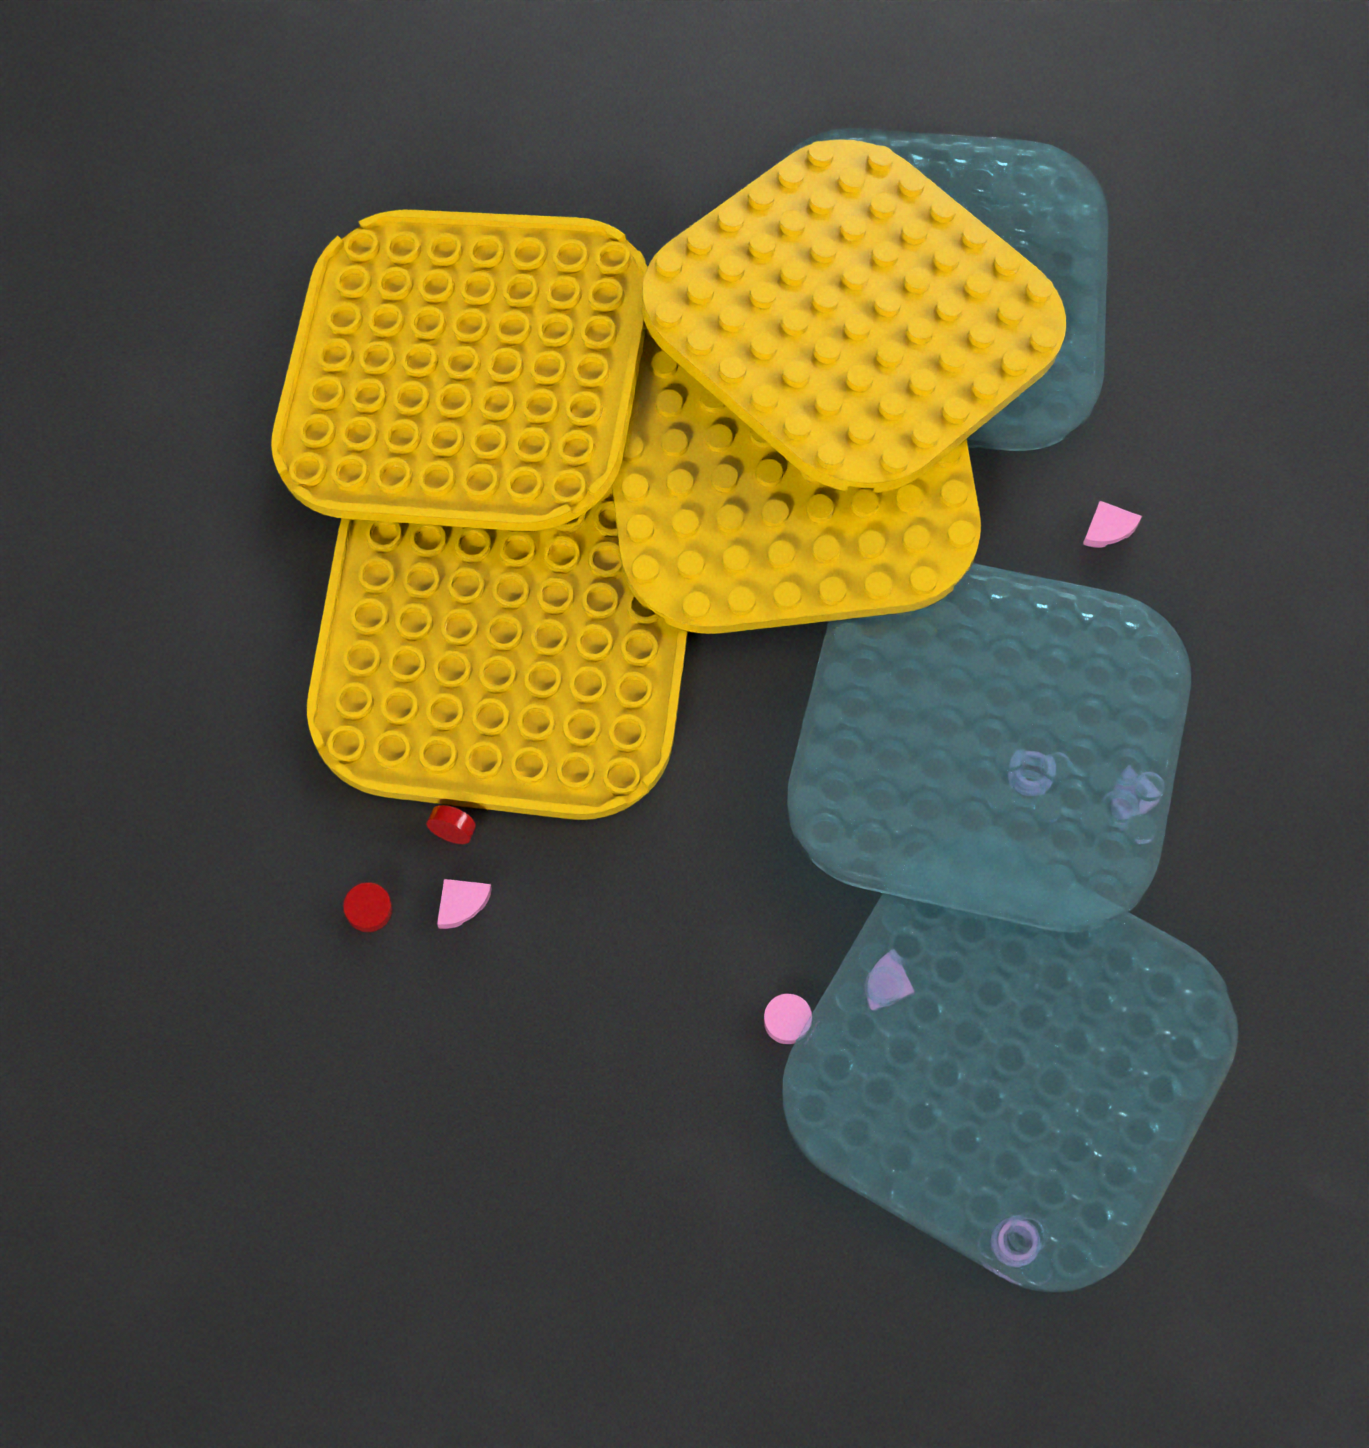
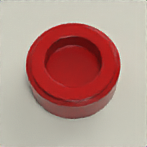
(451, 824)
(367, 907)

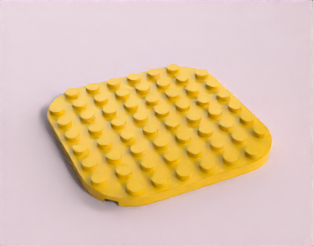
(853, 314)
(463, 370)
(742, 540)
(493, 668)

